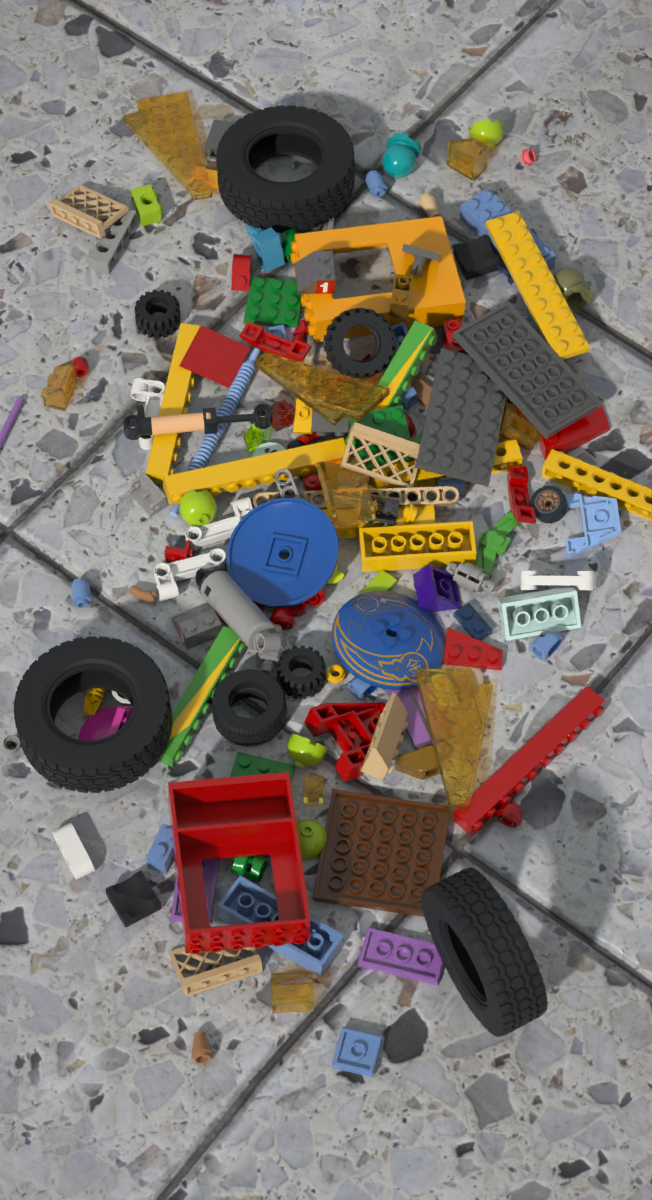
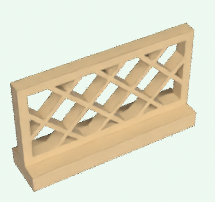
(80, 218)
(382, 440)
(219, 974)

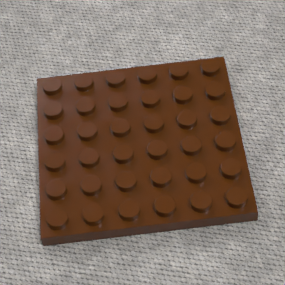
(380, 852)

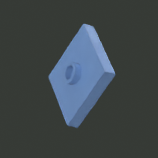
(357, 1052)

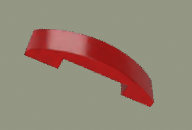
(274, 344)
(518, 494)

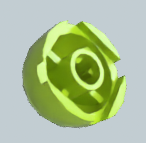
(487, 132)
(198, 508)
(305, 751)
(311, 838)

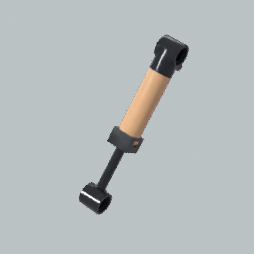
(190, 422)

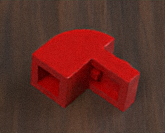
(241, 271)

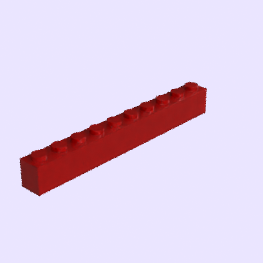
(529, 760)

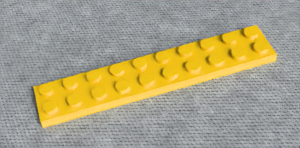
(537, 285)

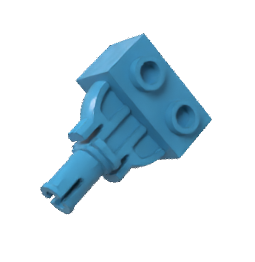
(267, 247)

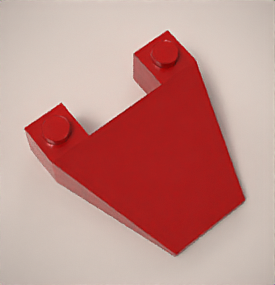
(576, 433)
(352, 729)

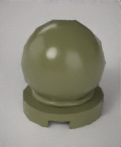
(573, 288)

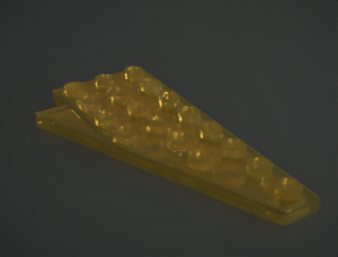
(171, 135)
(323, 390)
(456, 722)

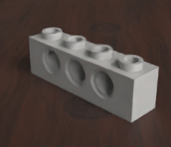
(109, 247)

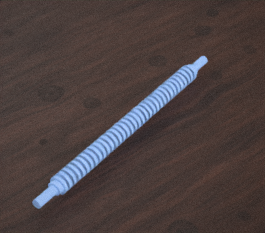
(226, 409)

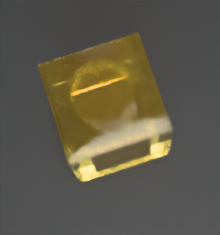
(313, 789)

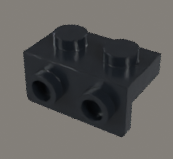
(387, 510)

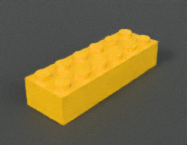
(416, 546)

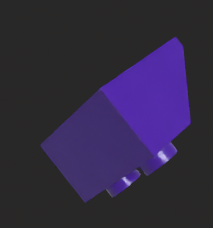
(436, 589)

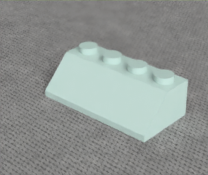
(539, 612)

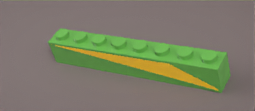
(406, 364)
(200, 692)

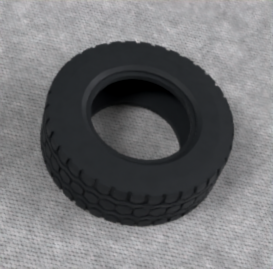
(285, 204)
(101, 762)
(484, 951)

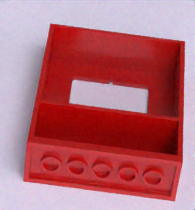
(230, 821)

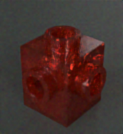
(282, 415)

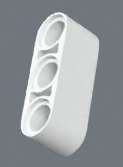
(73, 851)

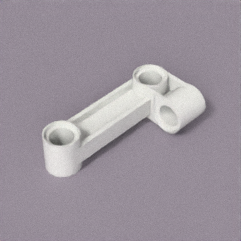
(146, 391)
(218, 530)
(184, 569)
(584, 580)

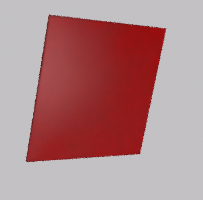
(214, 356)

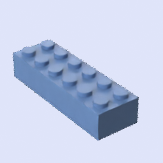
(487, 207)
(252, 904)

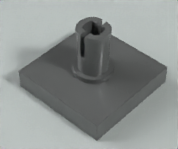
(420, 257)

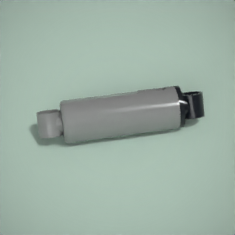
(237, 610)

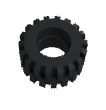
(157, 325)
(301, 658)

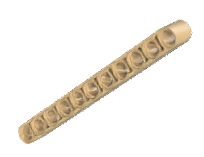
(403, 493)

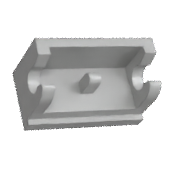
(147, 495)

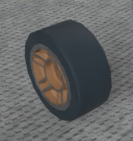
(541, 500)

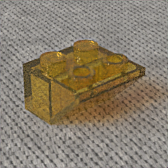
(517, 426)

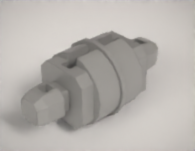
(473, 572)
(269, 659)

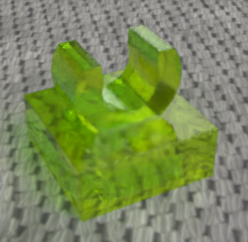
(253, 438)

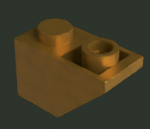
(401, 296)
(419, 763)

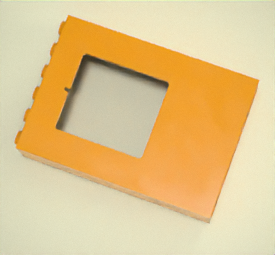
(433, 296)

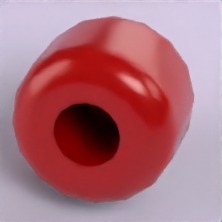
(81, 366)
(311, 483)

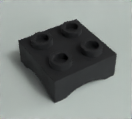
(476, 257)
(133, 899)

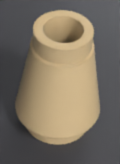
(429, 205)

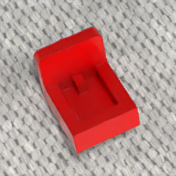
(175, 554)

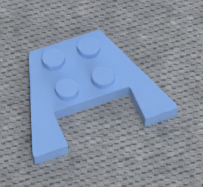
(599, 520)

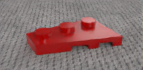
(470, 652)

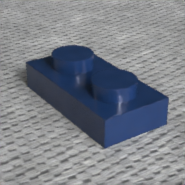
(472, 622)

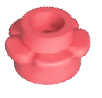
(528, 156)

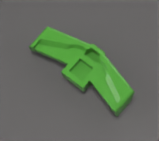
(495, 542)

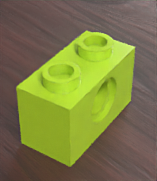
(146, 205)

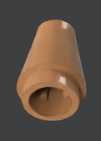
(201, 1049)

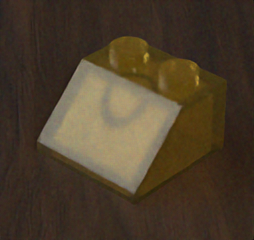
(467, 157)
(60, 386)
(292, 992)

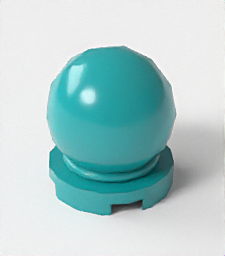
(400, 155)

